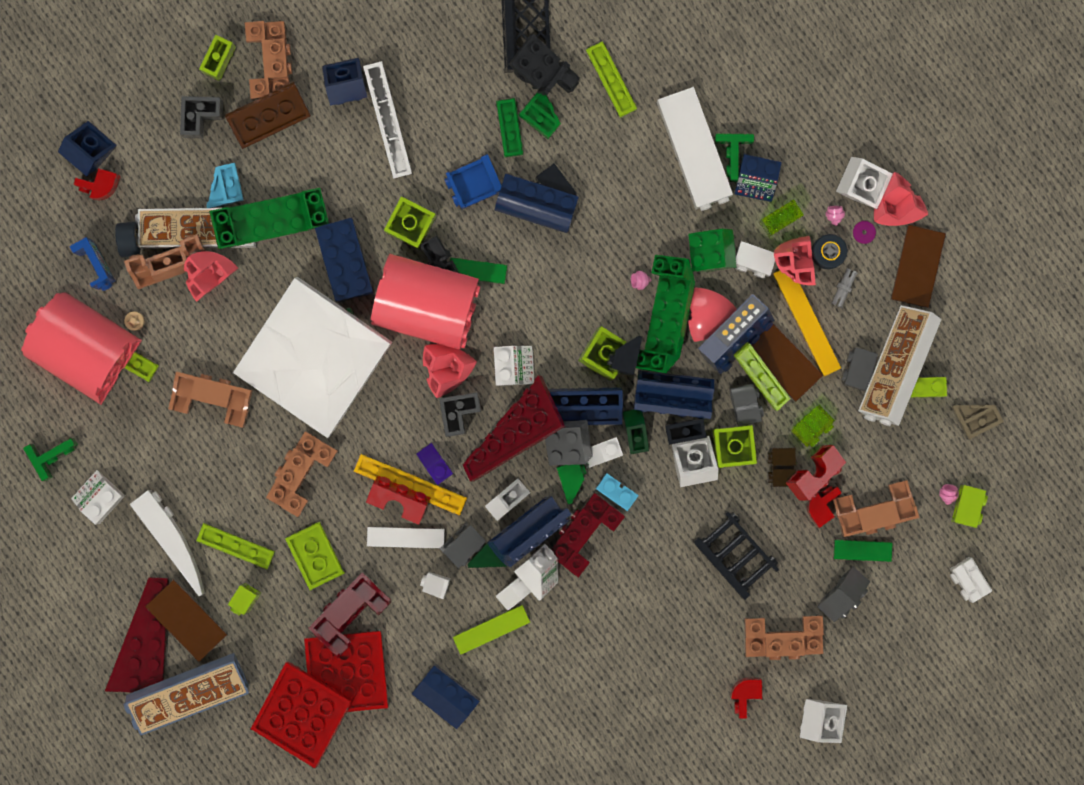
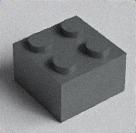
(570, 444)

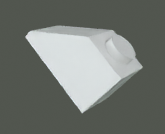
(604, 452)
(507, 499)
(435, 584)
(513, 593)

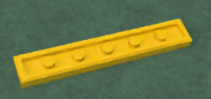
(808, 324)
(438, 495)

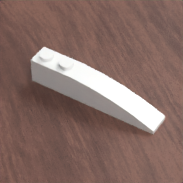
(387, 119)
(167, 533)

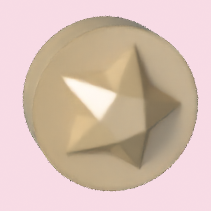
(134, 321)

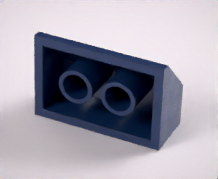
(446, 696)

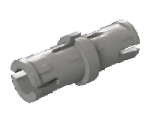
(844, 288)

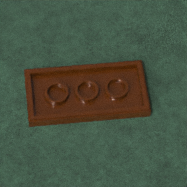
(267, 115)
(918, 266)
(786, 363)
(186, 620)

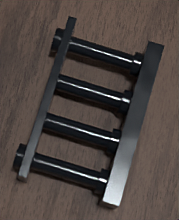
(730, 572)

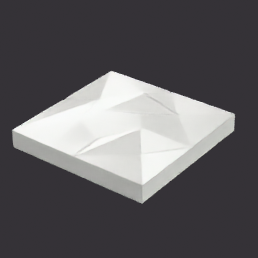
(312, 357)

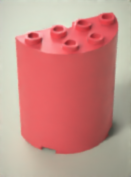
(425, 302)
(79, 345)

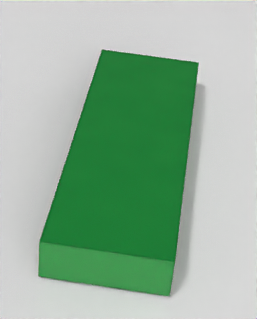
(509, 128)
(482, 270)
(862, 550)

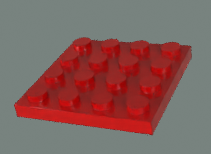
(356, 673)
(301, 714)

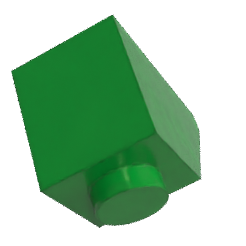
(571, 479)

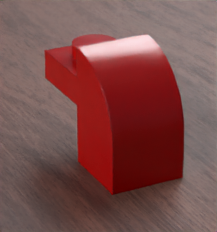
(103, 186)
(817, 507)
(745, 689)

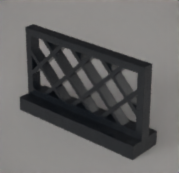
(509, 28)

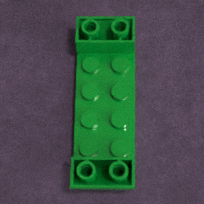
(268, 218)
(668, 314)

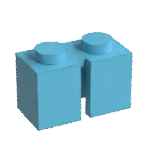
(622, 496)

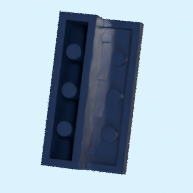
(536, 203)
(674, 394)
(595, 405)
(528, 531)

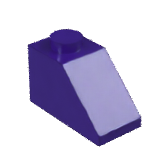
(434, 464)

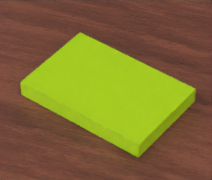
(314, 556)

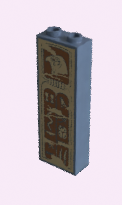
(186, 694)

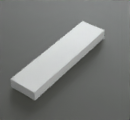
(405, 537)

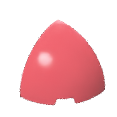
(899, 204)
(796, 261)
(206, 272)
(708, 313)
(446, 368)

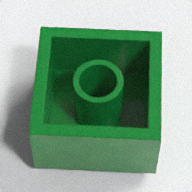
(712, 250)

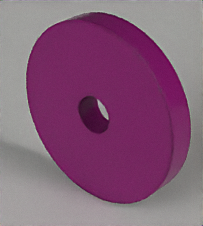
(870, 232)

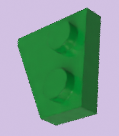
(540, 115)

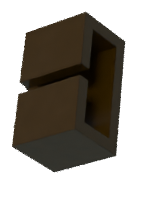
(782, 466)

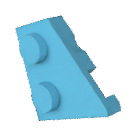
(225, 186)

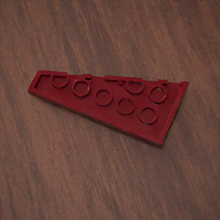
(519, 429)
(143, 649)

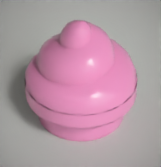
(835, 214)
(640, 280)
(949, 493)

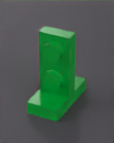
(732, 151)
(49, 457)

